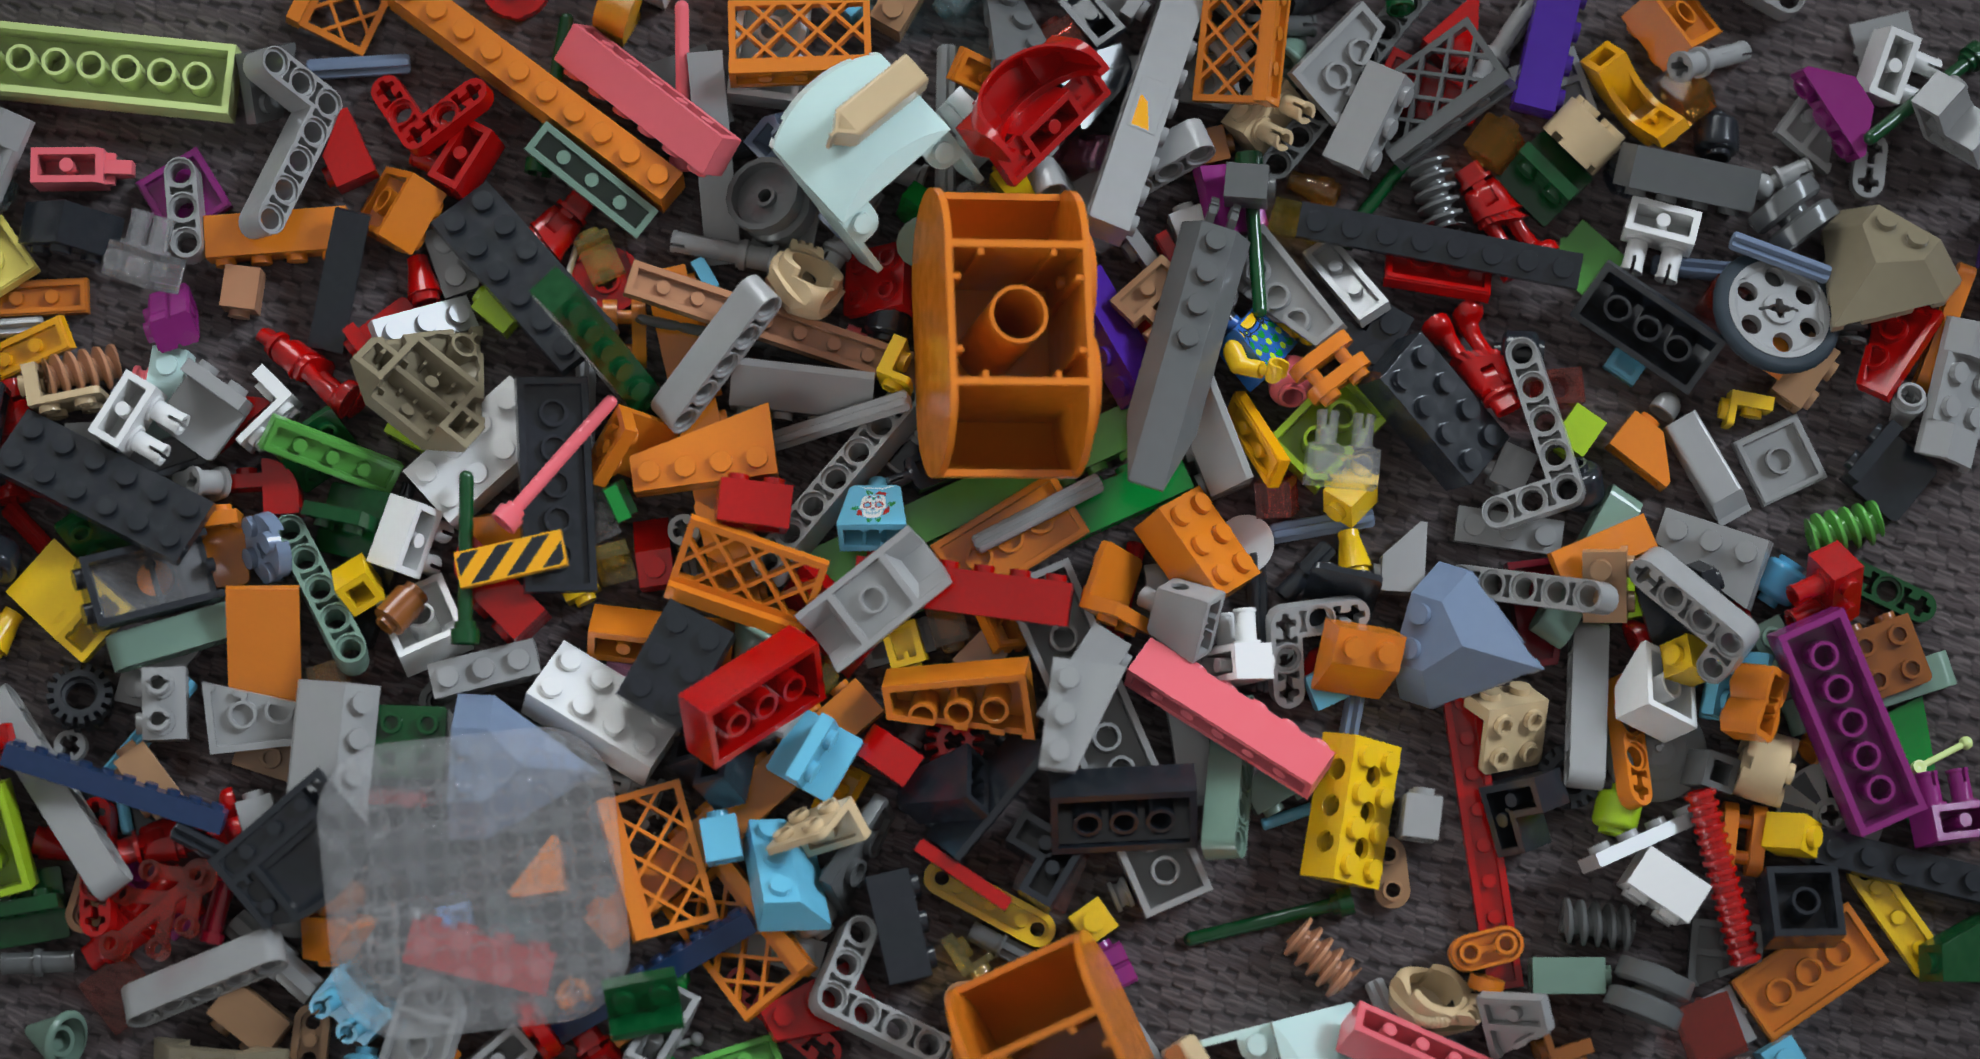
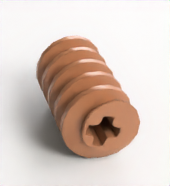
(82, 370)
(1320, 958)

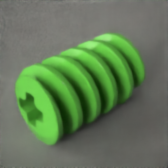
(1845, 526)

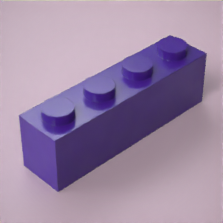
(1546, 57)
(1118, 343)

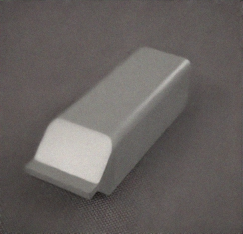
(1706, 468)

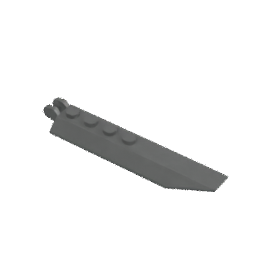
(1183, 346)

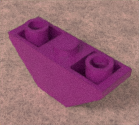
(1837, 107)

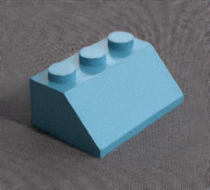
(783, 884)

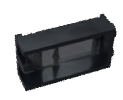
(137, 586)

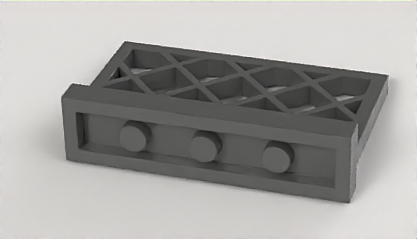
(1457, 111)

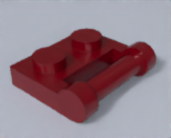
(215, 914)

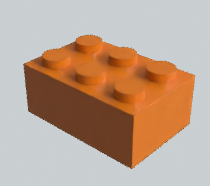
(1196, 544)

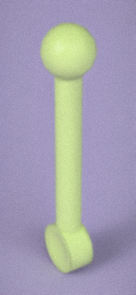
(1920, 766)

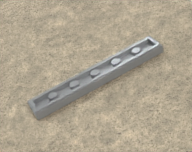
(710, 94)

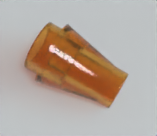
(1315, 188)

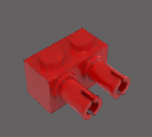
(463, 161)
(754, 503)
(1831, 580)

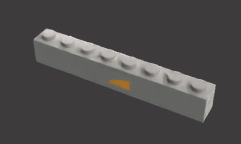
(1142, 120)

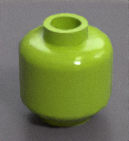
(1611, 815)

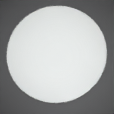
(1254, 536)

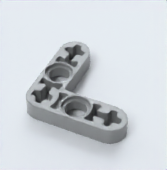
(1297, 629)

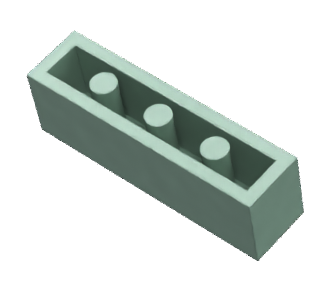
(591, 180)

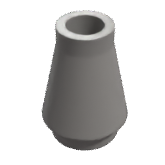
(1907, 403)

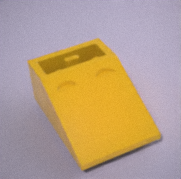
(51, 601)

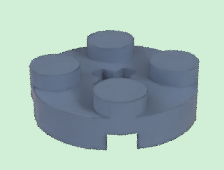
(265, 549)

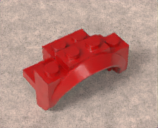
(1021, 111)

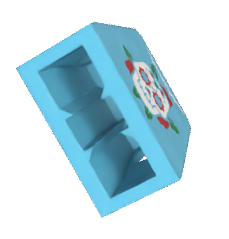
(870, 515)

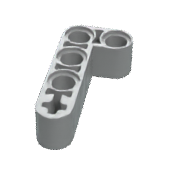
(1659, 576)

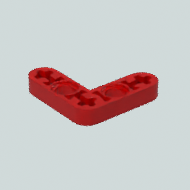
(420, 123)

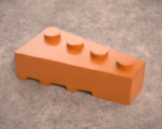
(702, 456)
(966, 695)

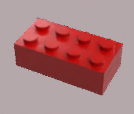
(752, 696)

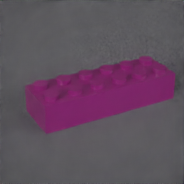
(1847, 721)

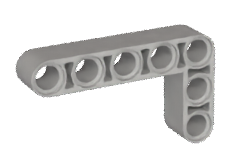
(292, 145)
(1183, 151)
(1544, 443)
(878, 1014)

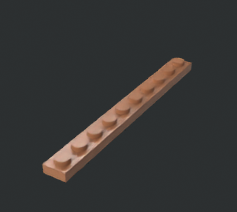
(790, 332)

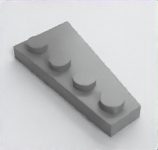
(1291, 294)

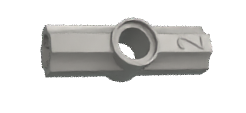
(298, 977)

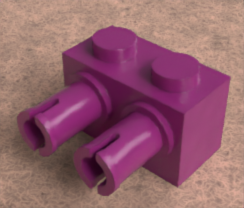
(1943, 821)

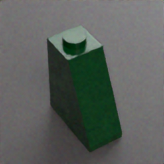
(1952, 954)

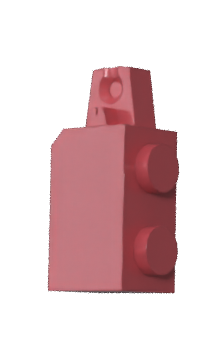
(77, 169)

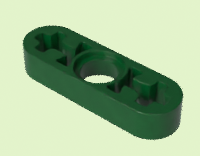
(1914, 595)

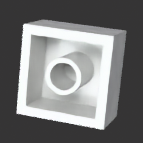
(1663, 887)

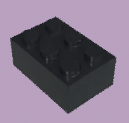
(674, 657)
(901, 926)

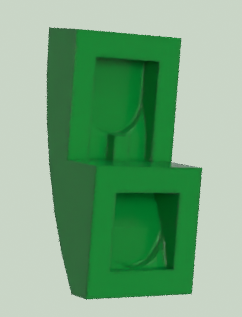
(619, 500)

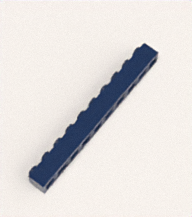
(114, 787)
(683, 956)

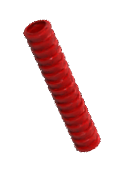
(1722, 877)

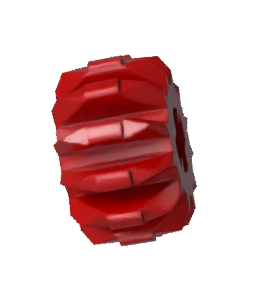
(941, 741)

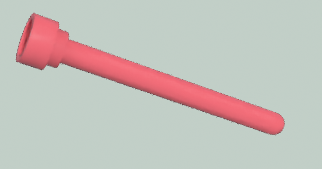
(681, 64)
(510, 515)

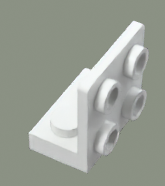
(283, 404)

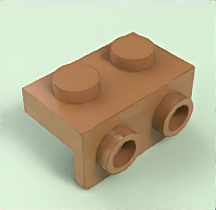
(1612, 568)

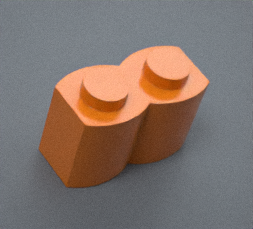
(1754, 702)

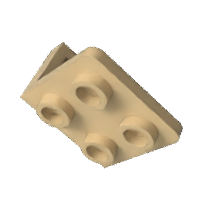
(57, 405)
(1511, 726)
(821, 829)

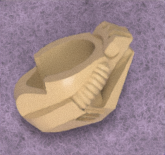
(794, 284)
(1426, 997)

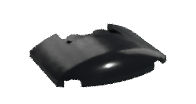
(277, 858)

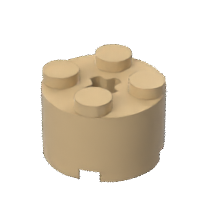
(1583, 135)
(1766, 769)

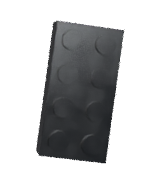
(1433, 411)

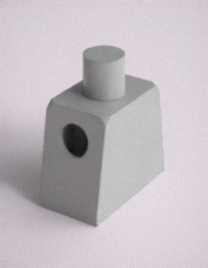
(1183, 616)

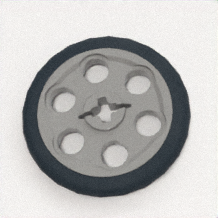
(1758, 348)

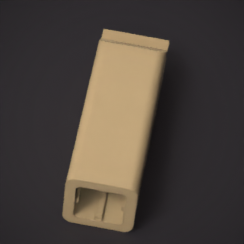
(877, 102)
(1185, 1048)

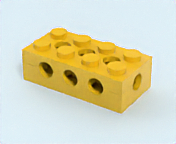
(1340, 811)

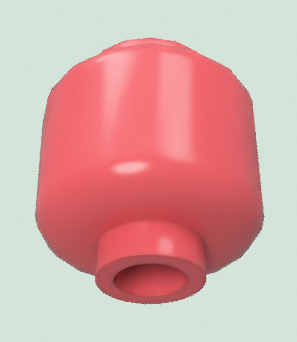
(1287, 391)

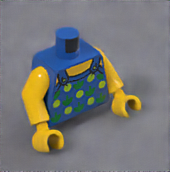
(1257, 349)

